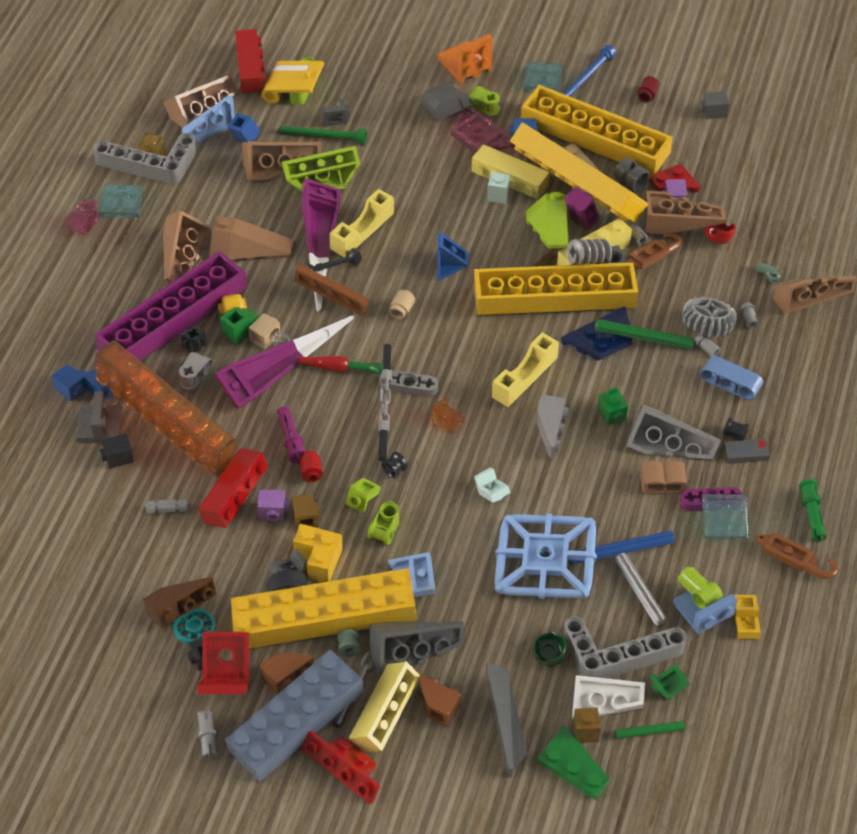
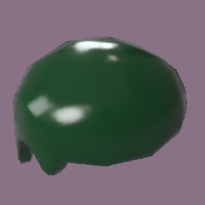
(549, 648)

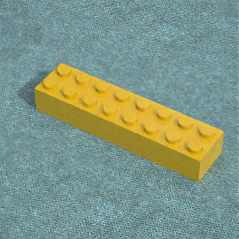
(596, 129)
(578, 173)
(555, 288)
(325, 608)

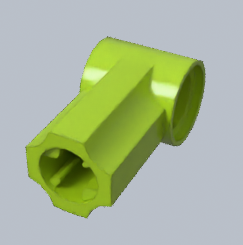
(702, 591)

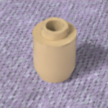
(401, 304)

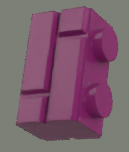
(582, 208)

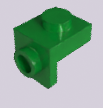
(669, 682)

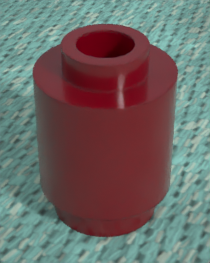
(648, 89)

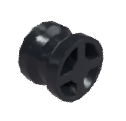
(394, 464)

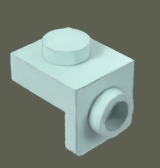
(490, 486)

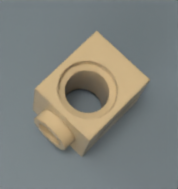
(263, 330)

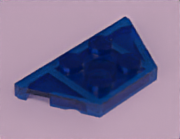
(599, 344)

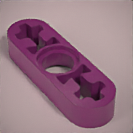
(694, 494)

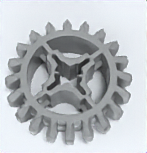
(709, 316)

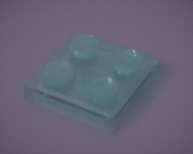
(543, 74)
(121, 201)
(725, 516)

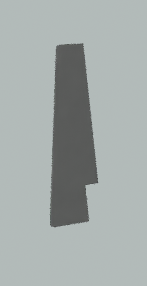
(505, 717)

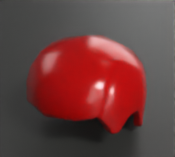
(720, 233)

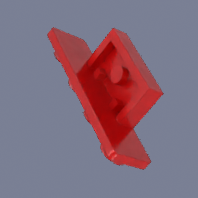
(344, 763)

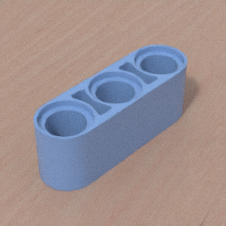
(731, 377)

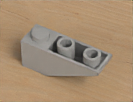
(549, 421)

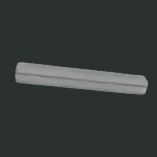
(640, 589)

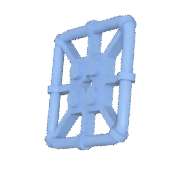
(556, 564)

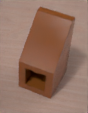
(284, 669)
(438, 701)

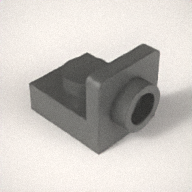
(336, 114)

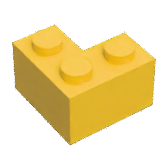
(320, 549)

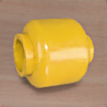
(228, 302)

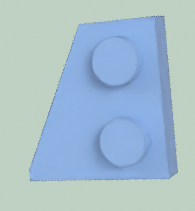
(420, 571)

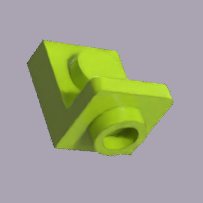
(361, 493)

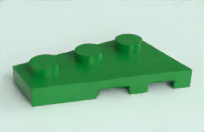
(573, 764)

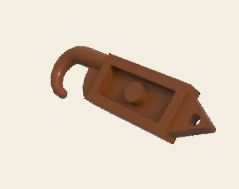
(654, 251)
(794, 555)

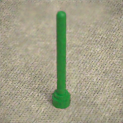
(358, 136)

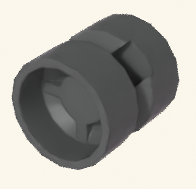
(631, 174)

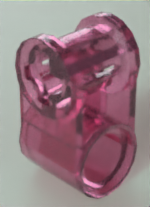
(83, 217)

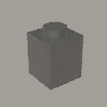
(714, 105)

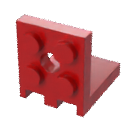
(222, 675)

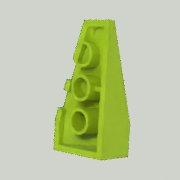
(550, 220)

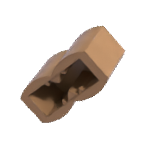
(663, 477)

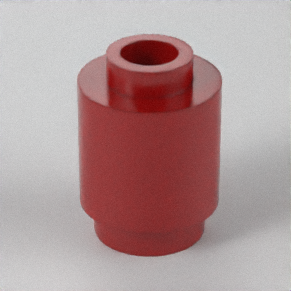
(310, 466)

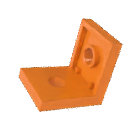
(468, 58)

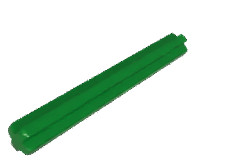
(644, 334)

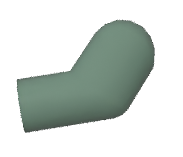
(770, 271)

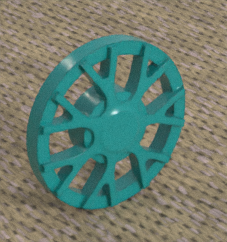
(193, 626)

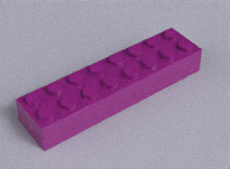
(175, 307)

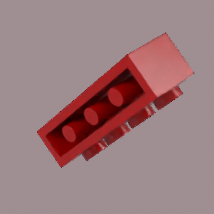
(249, 60)
(233, 487)

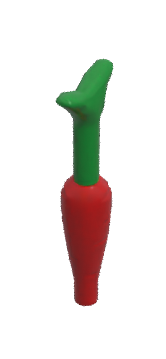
(340, 364)

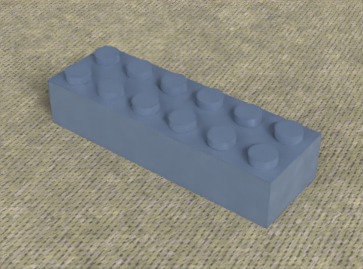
(298, 709)

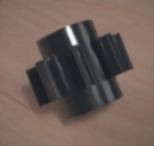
(193, 340)

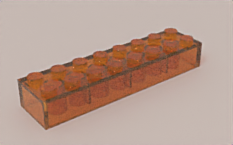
(165, 408)

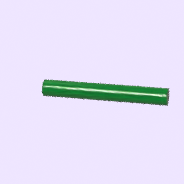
(649, 729)

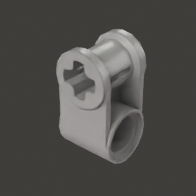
(194, 371)

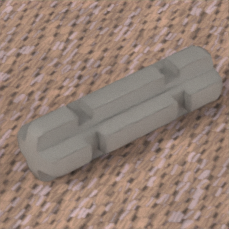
(166, 506)

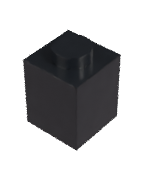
(116, 451)

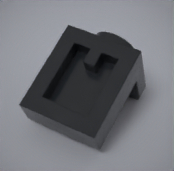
(196, 653)

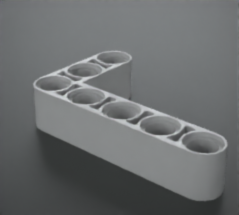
(147, 164)
(620, 653)

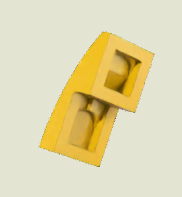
(747, 617)

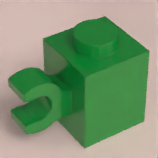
(612, 406)

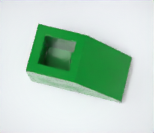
(236, 323)

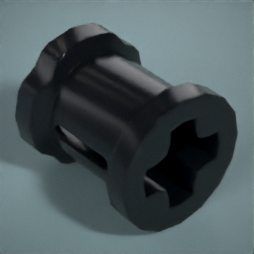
(736, 429)

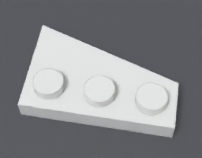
(607, 694)

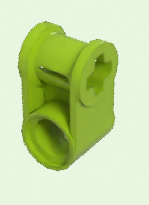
(482, 99)
(384, 526)

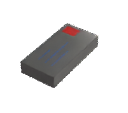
(746, 450)

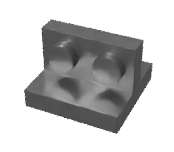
(99, 420)

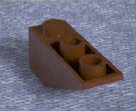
(177, 600)

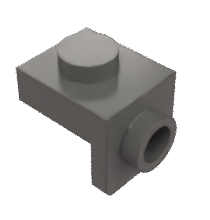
(295, 562)

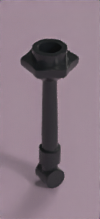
(353, 257)

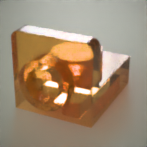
(446, 416)

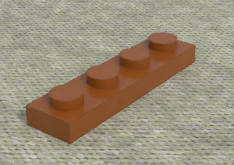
(332, 290)

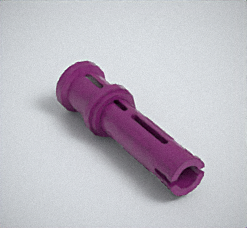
(285, 416)

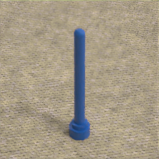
(606, 54)

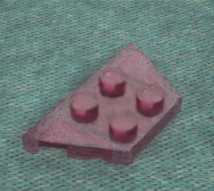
(475, 130)

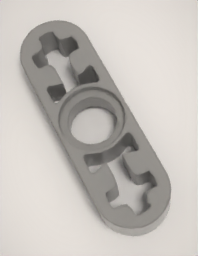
(424, 381)

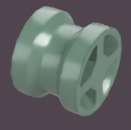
(348, 642)

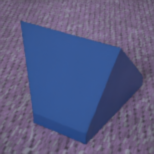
(450, 257)

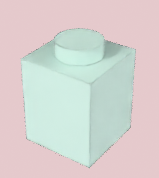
(498, 187)

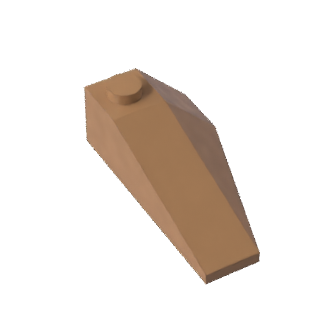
(193, 103)
(265, 159)

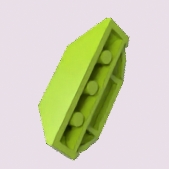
(329, 168)

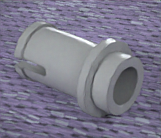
(749, 315)
(707, 345)

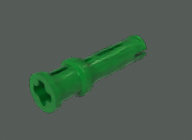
(811, 501)

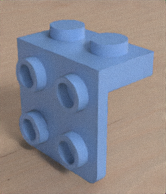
(708, 617)

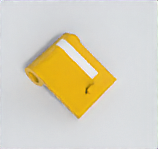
(291, 78)

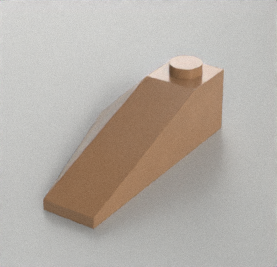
(673, 215)
(244, 240)
(182, 243)
(810, 291)

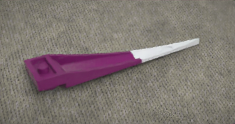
(320, 213)
(254, 375)

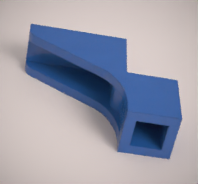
(73, 383)

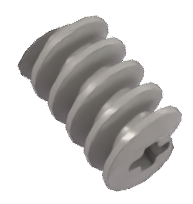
(589, 251)

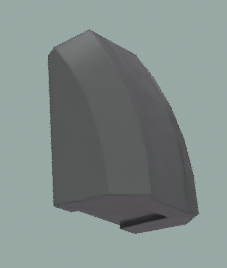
(445, 100)

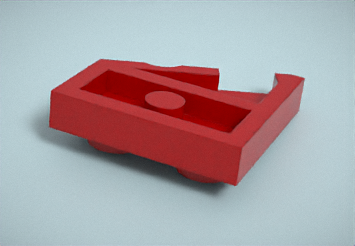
(675, 172)

